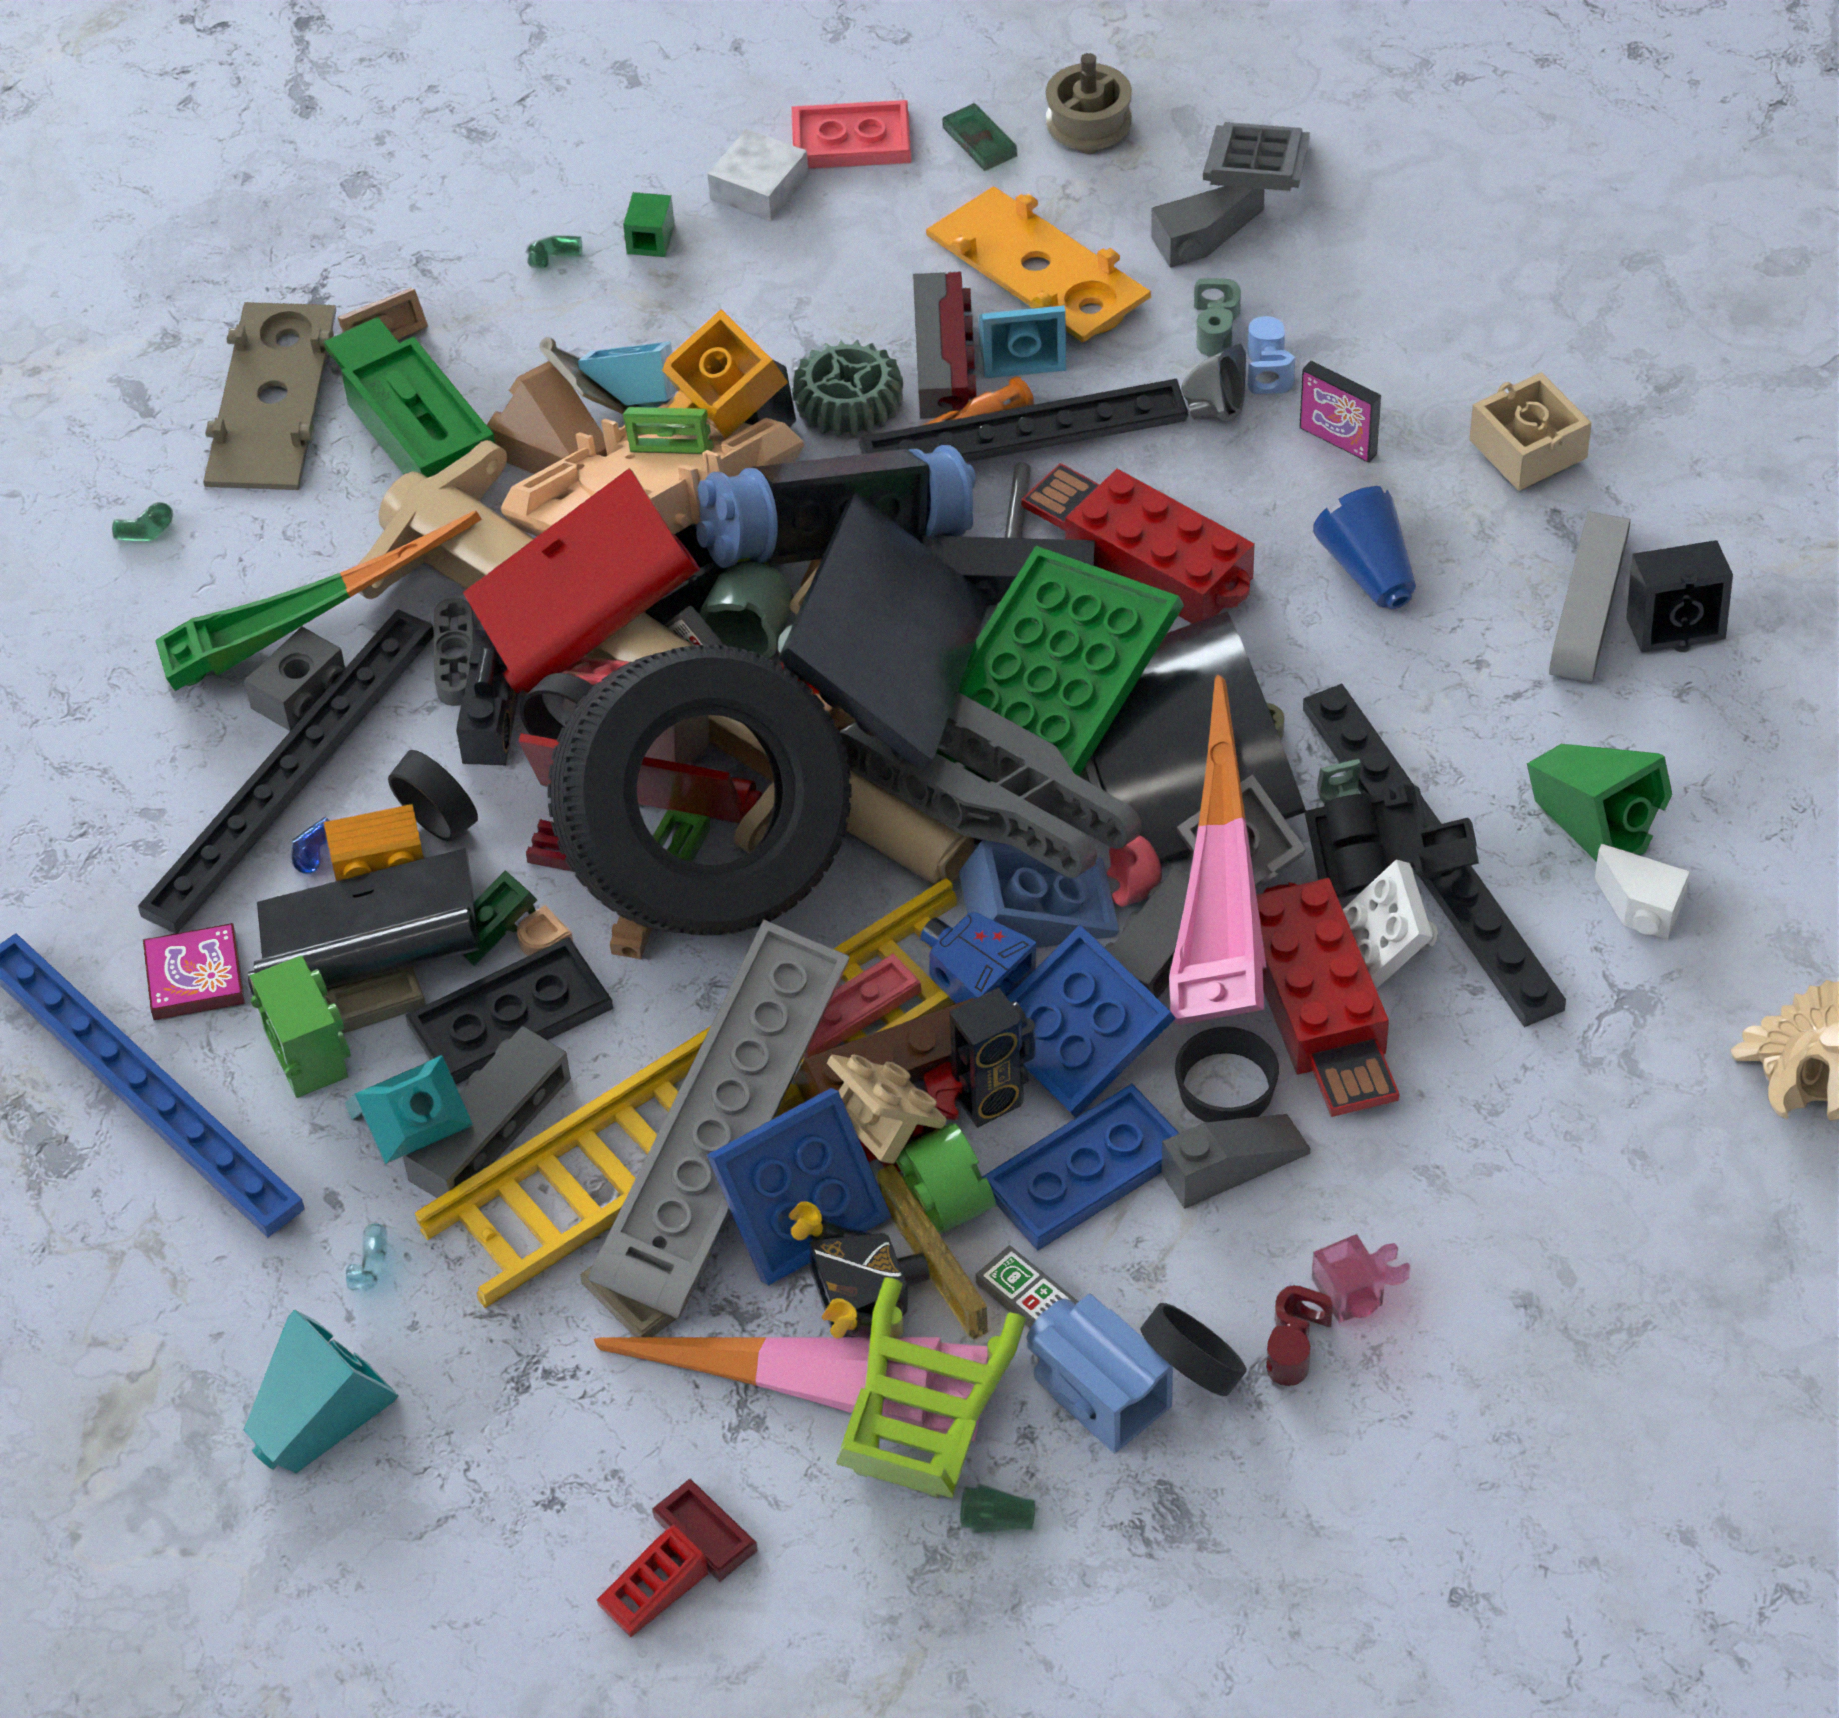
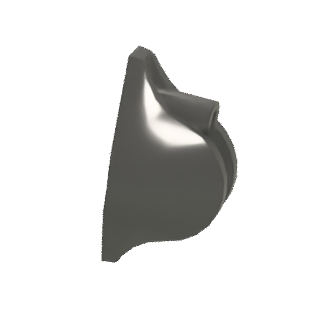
(1217, 385)

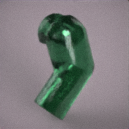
(553, 245)
(146, 525)

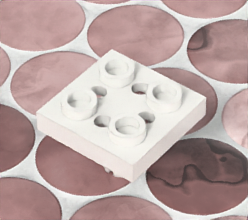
(1403, 929)

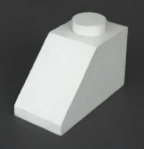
(1641, 890)

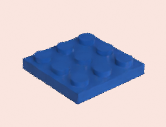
(1087, 1019)
(795, 1159)

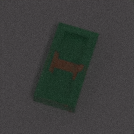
(979, 136)

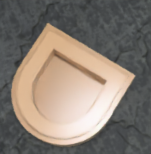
(541, 931)

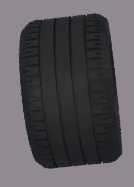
(599, 808)

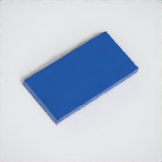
(1082, 1167)

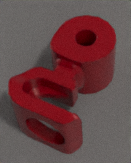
(1288, 1342)

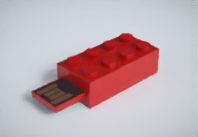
(1149, 538)
(1324, 996)

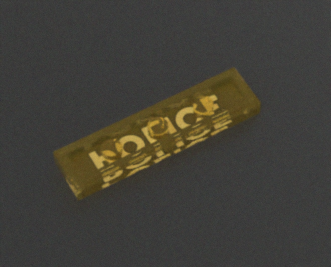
(942, 1264)

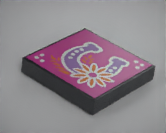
(1340, 411)

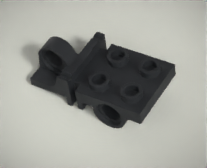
(1366, 833)

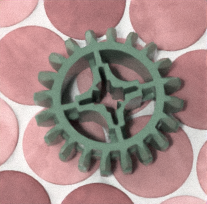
(847, 388)

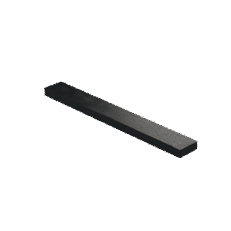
(1042, 423)

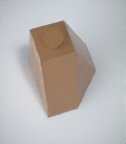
(543, 420)

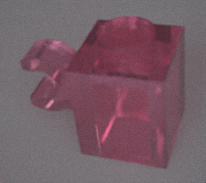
(1355, 1277)

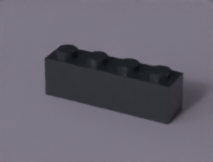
(995, 562)

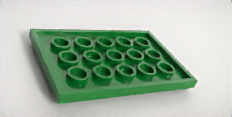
(1066, 651)

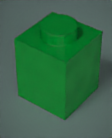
(648, 224)

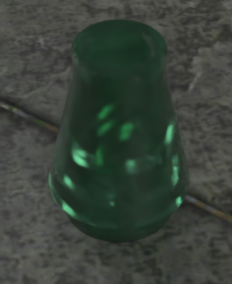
(993, 1510)

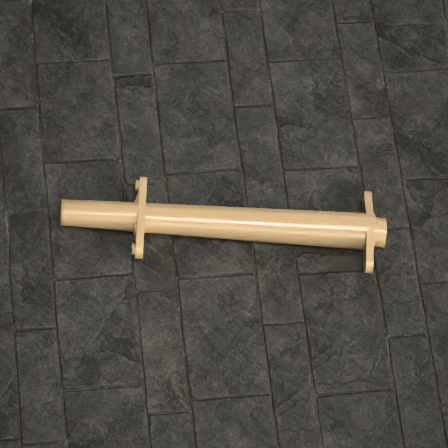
(424, 504)

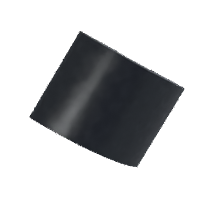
(1161, 734)

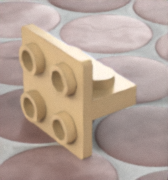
(883, 1104)

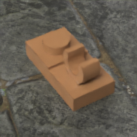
(398, 312)

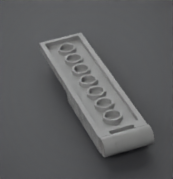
(727, 1093)

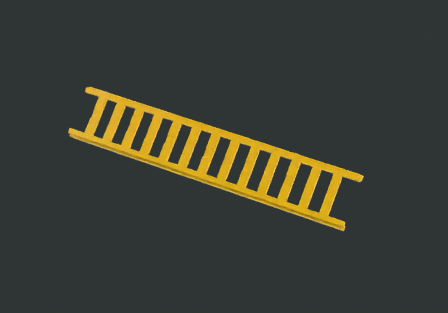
(619, 1106)

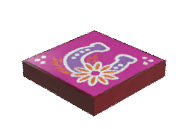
(193, 971)

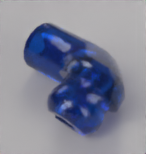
(306, 848)

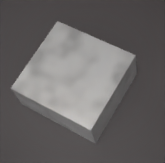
(758, 174)

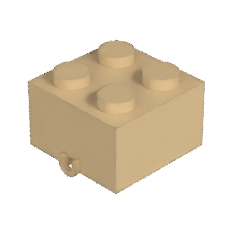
(1530, 431)

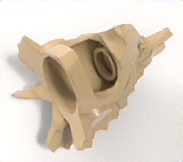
(1799, 1051)

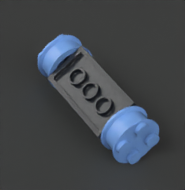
(793, 507)

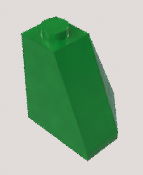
(1602, 794)

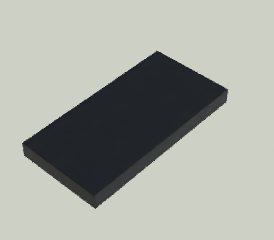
(540, 992)

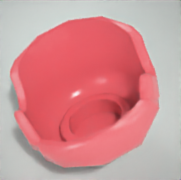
(1136, 870)

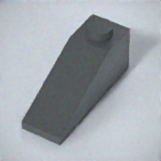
(1202, 222)
(1228, 1154)

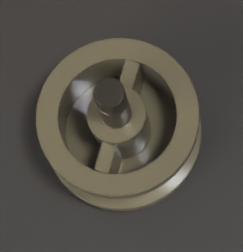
(1088, 105)

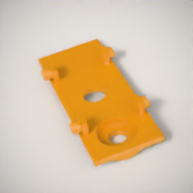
(1002, 233)

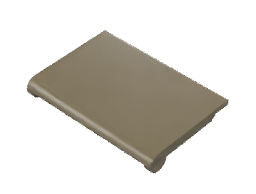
(568, 366)

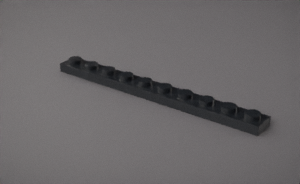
(285, 772)
(1458, 891)

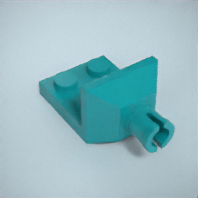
(411, 1109)

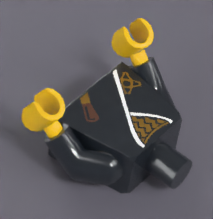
(851, 1270)

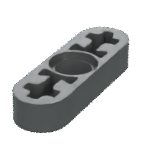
(446, 638)

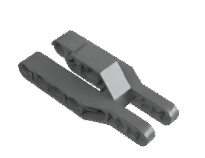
(1017, 808)

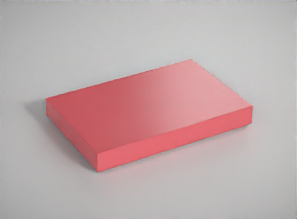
(853, 133)

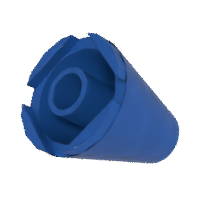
(1369, 545)

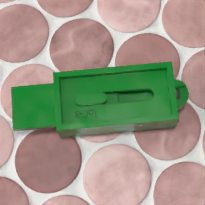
(405, 399)

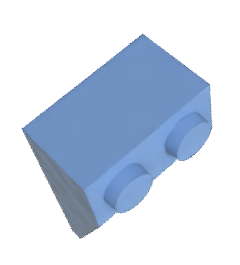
(1036, 898)

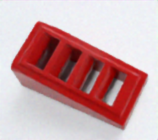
(657, 1555)

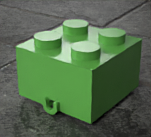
(301, 1025)

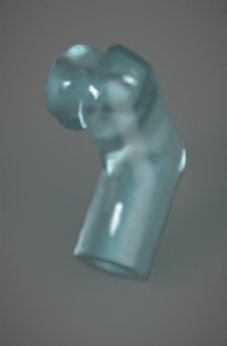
(373, 1258)

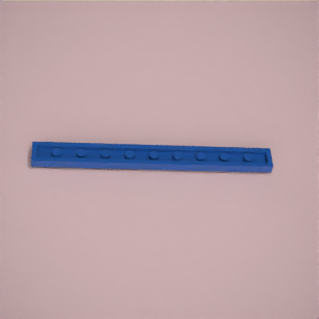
(147, 1088)

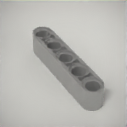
(1589, 597)

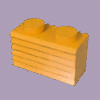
(373, 841)

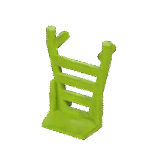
(867, 1425)

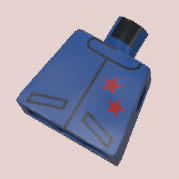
(977, 956)

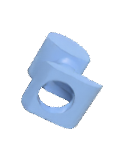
(1267, 352)

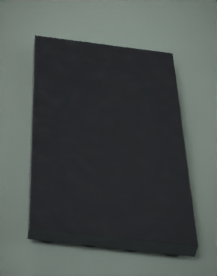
(886, 632)

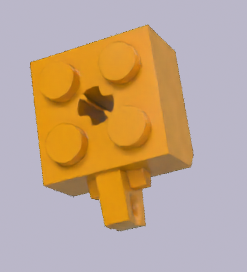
(722, 373)

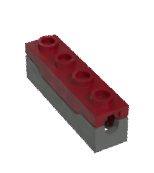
(942, 343)

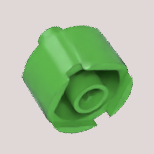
(945, 1177)

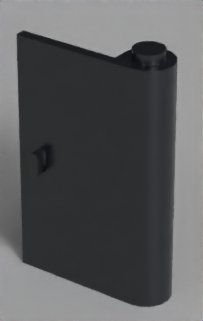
(374, 921)

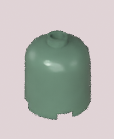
(749, 607)

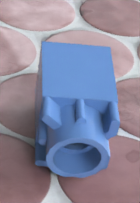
(1100, 1370)

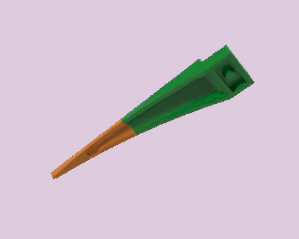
(234, 634)

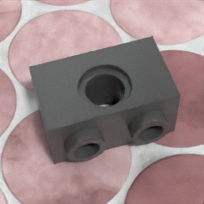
(294, 677)

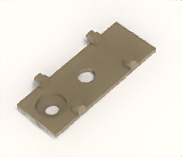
(260, 441)

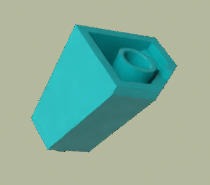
(311, 1396)

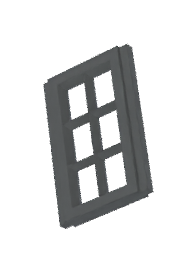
(1256, 156)

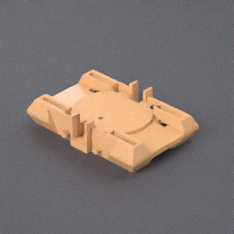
(667, 477)

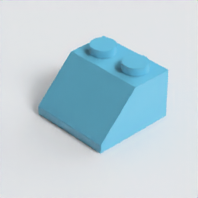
(1023, 341)
(632, 373)

